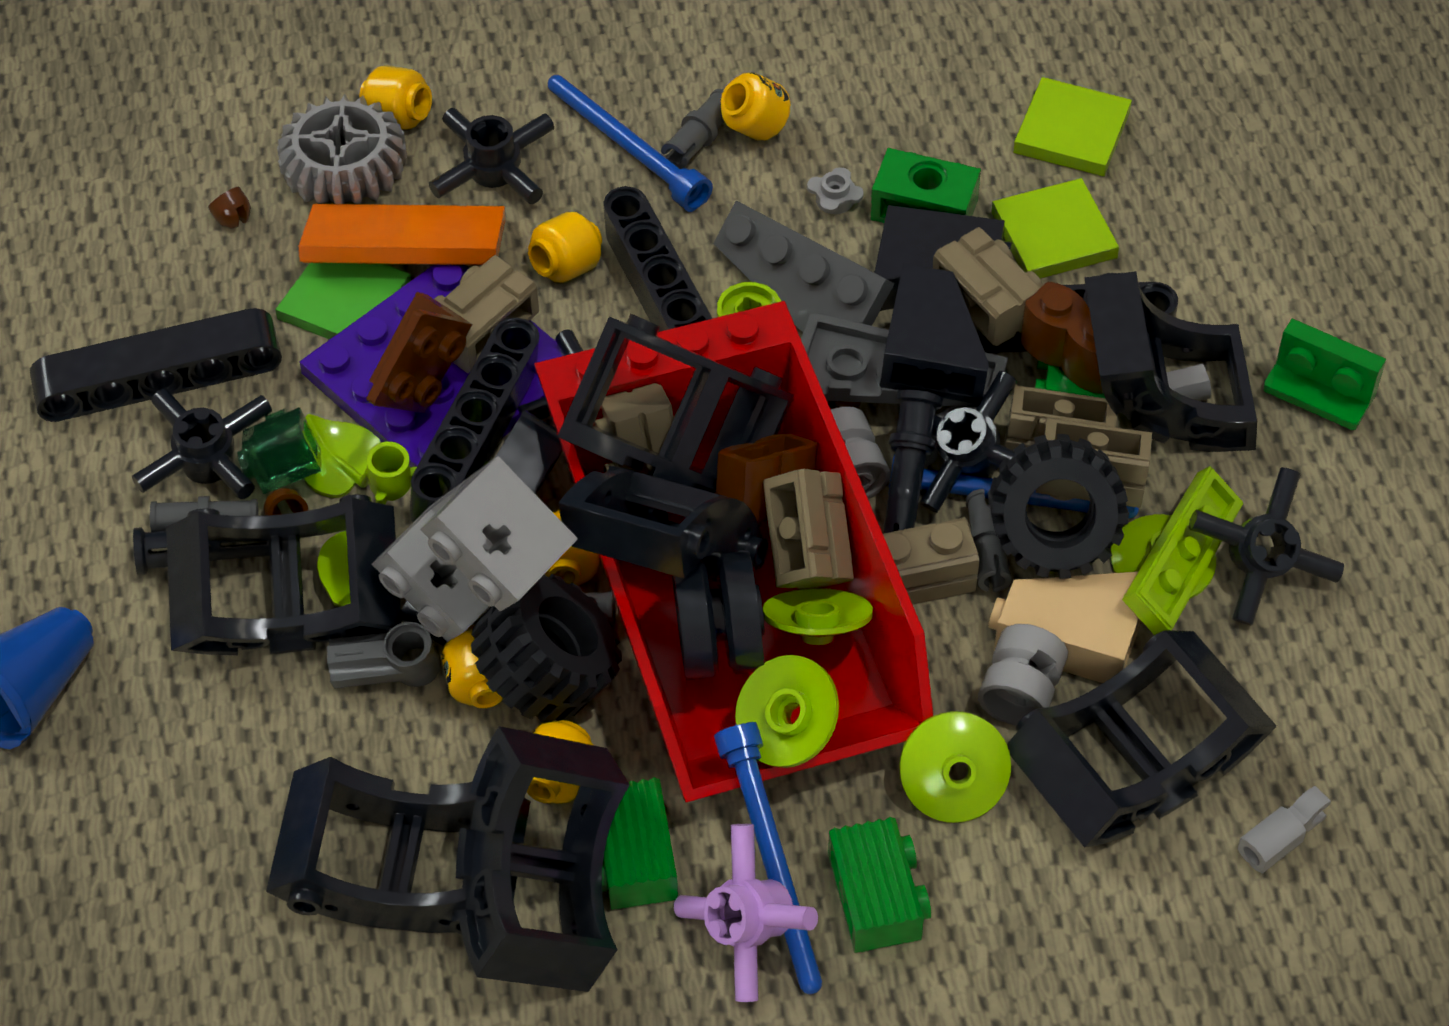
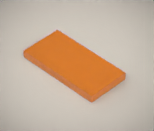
(402, 234)

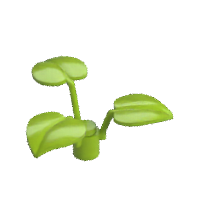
(350, 458)

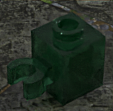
(279, 450)

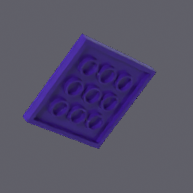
(348, 360)

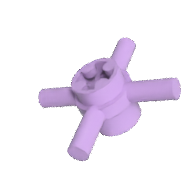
(746, 912)

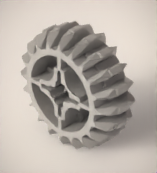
(342, 151)

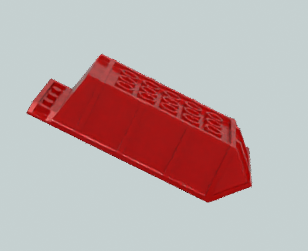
(875, 669)

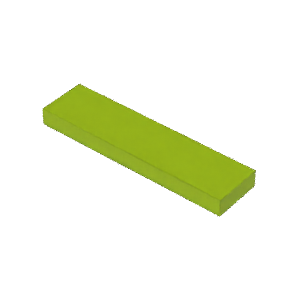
(1180, 554)

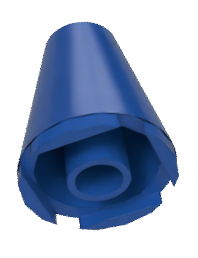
(36, 667)

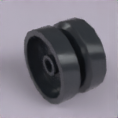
(721, 614)

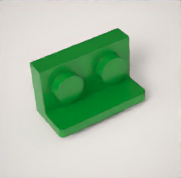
(1325, 375)

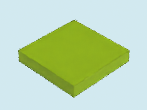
(1072, 126)
(1055, 229)

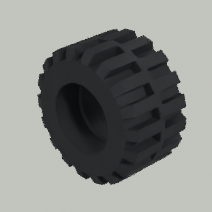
(1060, 549)
(547, 650)

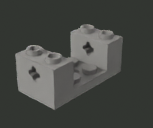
(486, 544)

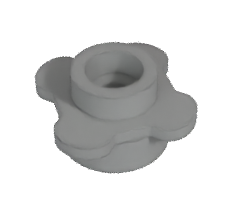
(835, 191)

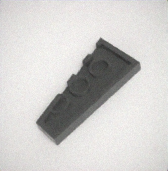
(800, 269)
(851, 357)

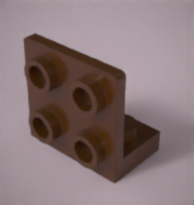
(418, 356)

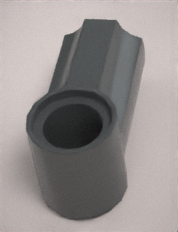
(378, 658)

